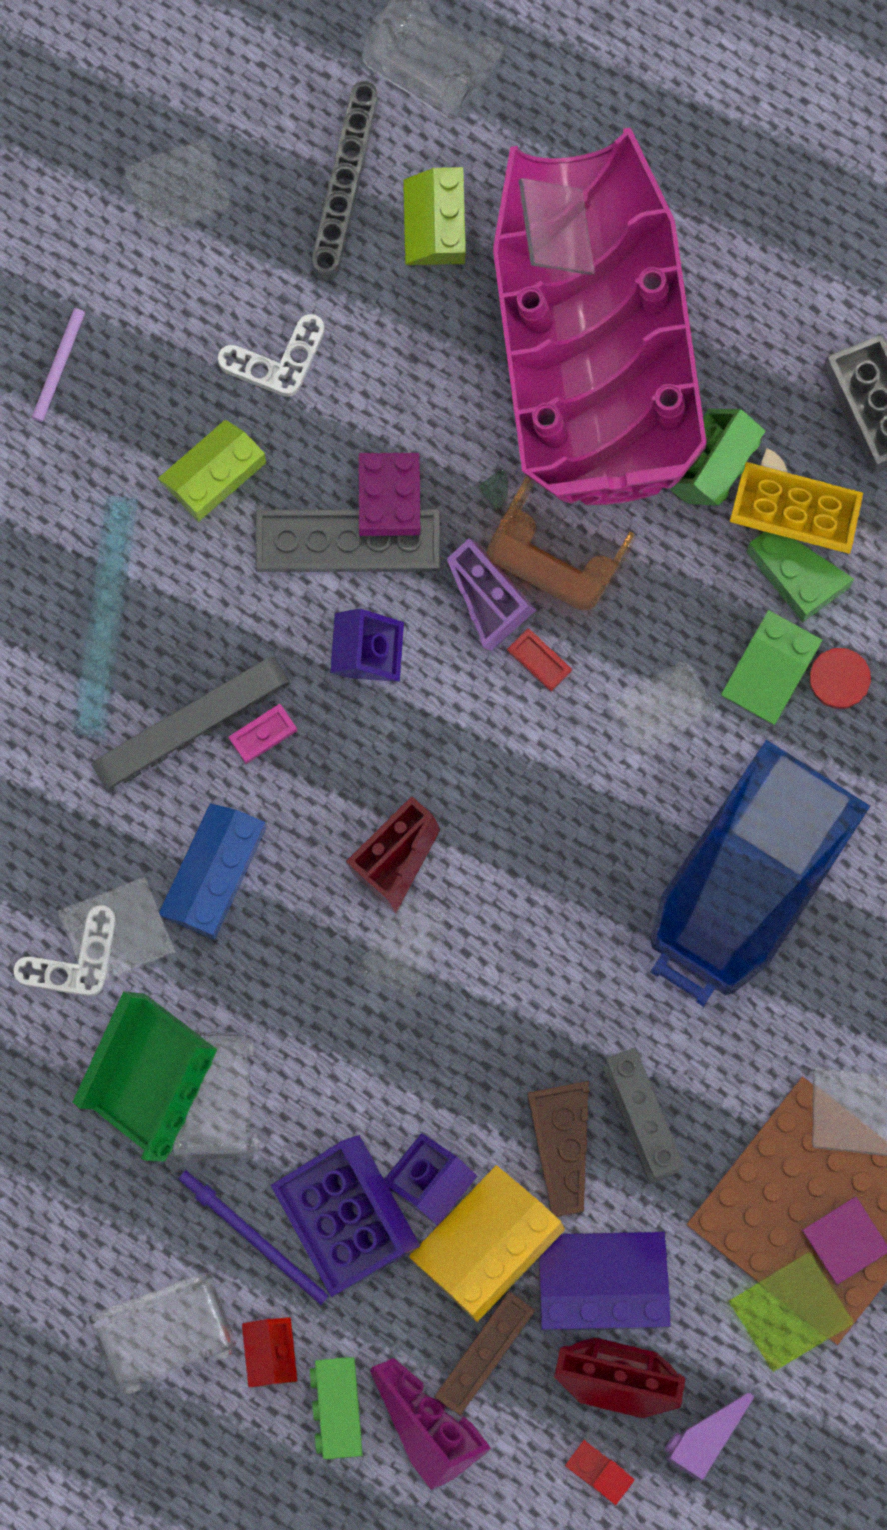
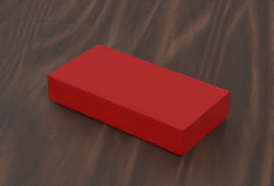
(539, 659)

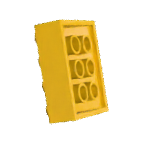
(797, 507)
(487, 1242)

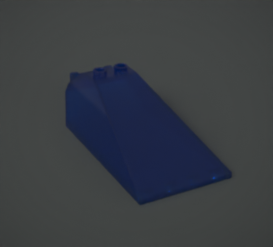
(734, 902)

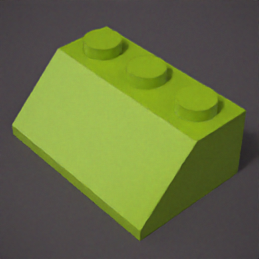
(435, 217)
(213, 469)

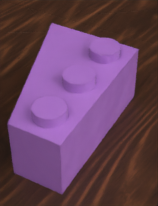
(489, 594)

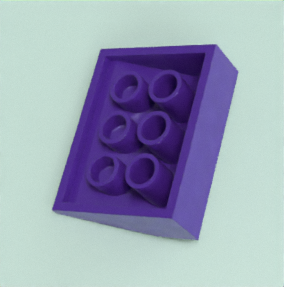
(345, 1215)
(605, 1282)

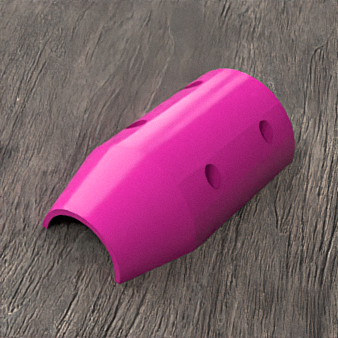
(600, 348)

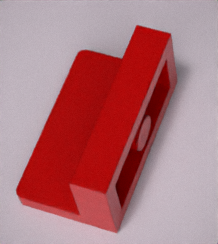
(269, 1352)

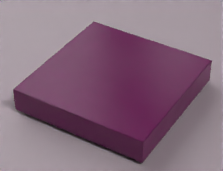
(845, 1240)

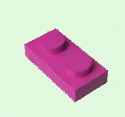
(262, 733)

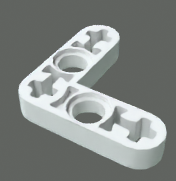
(277, 370)
(72, 985)

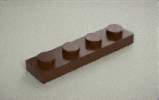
(484, 1353)

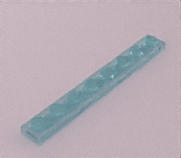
(105, 616)

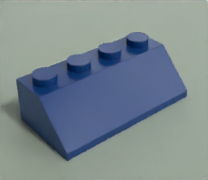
(213, 870)

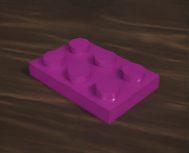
(389, 494)

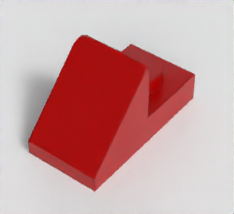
(599, 1472)

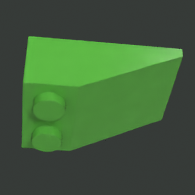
(771, 667)

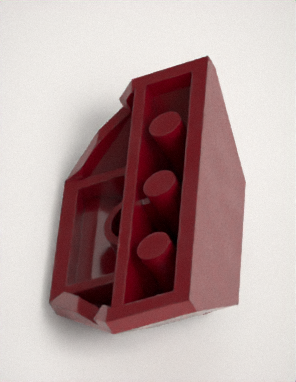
(619, 1378)

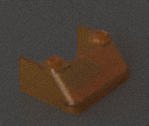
(513, 552)

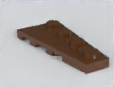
(561, 1133)

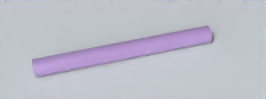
(58, 365)

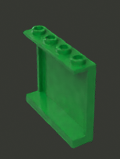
(145, 1074)

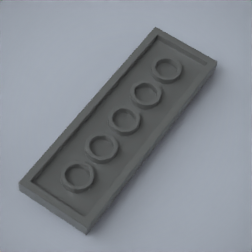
(332, 543)

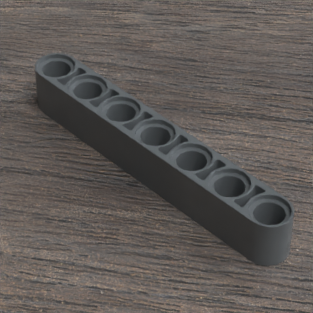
(345, 167)
(190, 722)

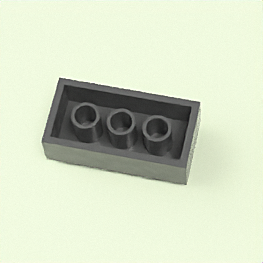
(860, 387)

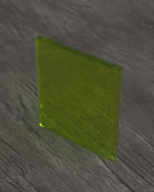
(791, 1311)

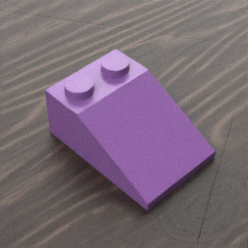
(701, 1443)

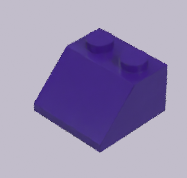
(366, 646)
(430, 1178)

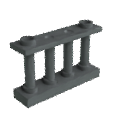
(642, 1115)

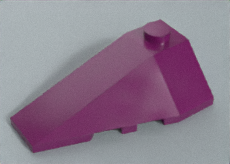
(432, 1438)

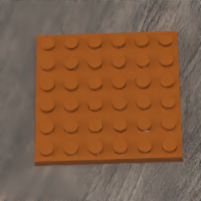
(785, 1187)

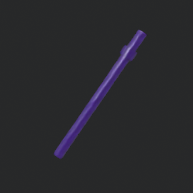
(206, 1196)

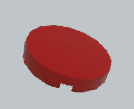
(839, 678)

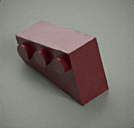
(395, 853)

